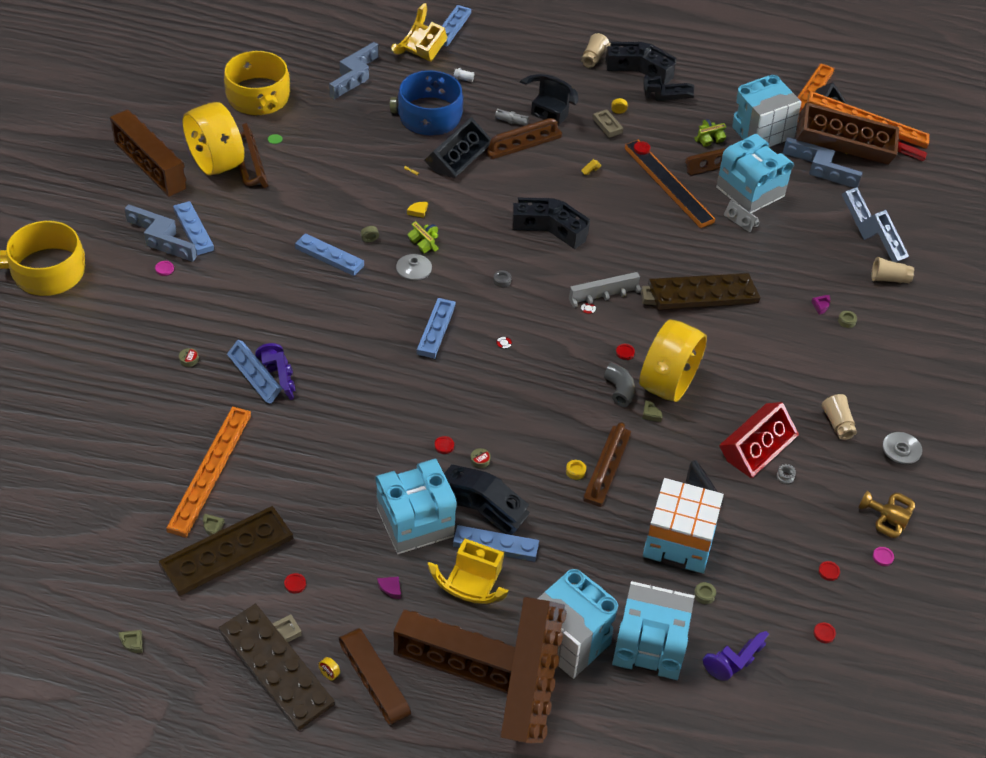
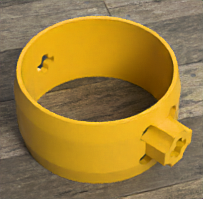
(262, 66)
(211, 122)
(38, 237)
(665, 361)

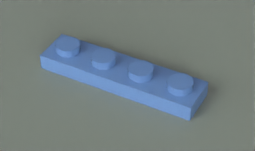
(455, 22)
(193, 227)
(329, 254)
(436, 328)
(254, 371)
(511, 545)

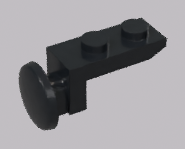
(667, 91)

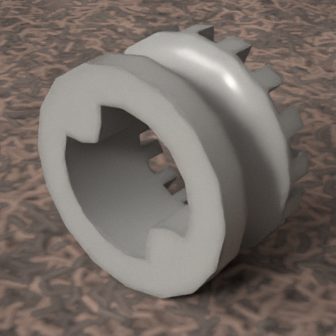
(788, 469)

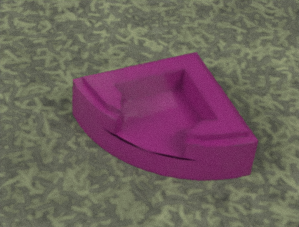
(821, 303)
(390, 586)

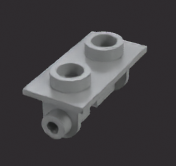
(741, 216)

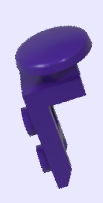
(274, 359)
(728, 663)

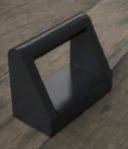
(697, 477)

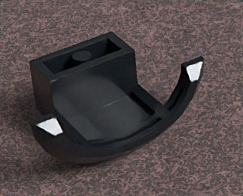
(553, 97)

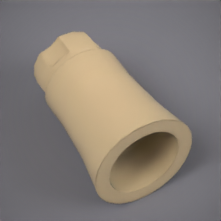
(595, 49)
(891, 271)
(839, 414)

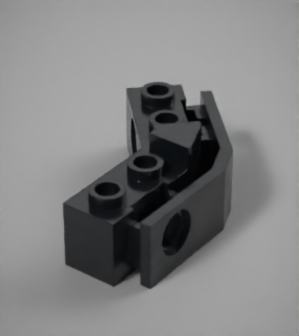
(642, 58)
(551, 216)
(488, 496)

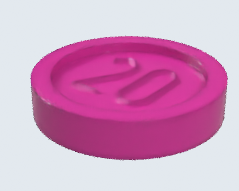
(164, 268)
(883, 556)

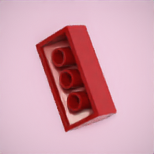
(759, 439)

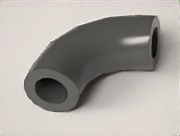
(624, 384)

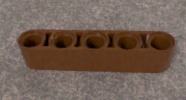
(374, 676)

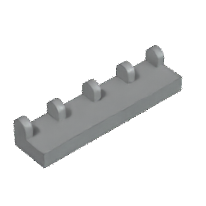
(604, 288)

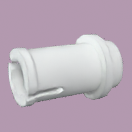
(463, 75)

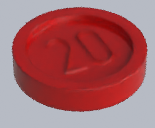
(642, 148)
(625, 351)
(444, 445)
(829, 570)
(295, 583)
(824, 632)

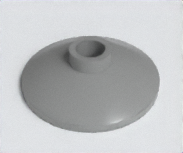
(414, 267)
(902, 448)

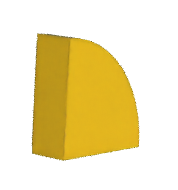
(590, 166)
(418, 209)

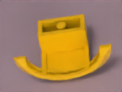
(422, 39)
(473, 574)

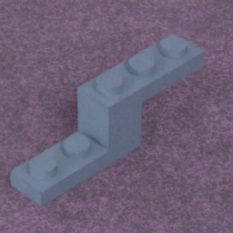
(354, 70)
(822, 162)
(875, 224)
(160, 233)

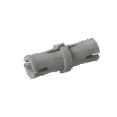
(511, 117)

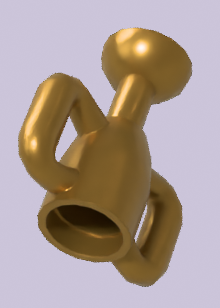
(890, 512)

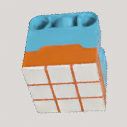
(683, 524)

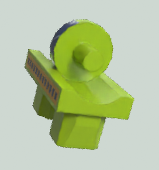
(710, 130)
(426, 235)

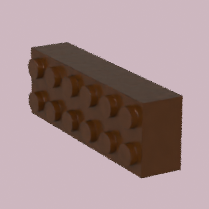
(847, 133)
(148, 152)
(454, 650)
(533, 671)

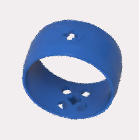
(441, 119)

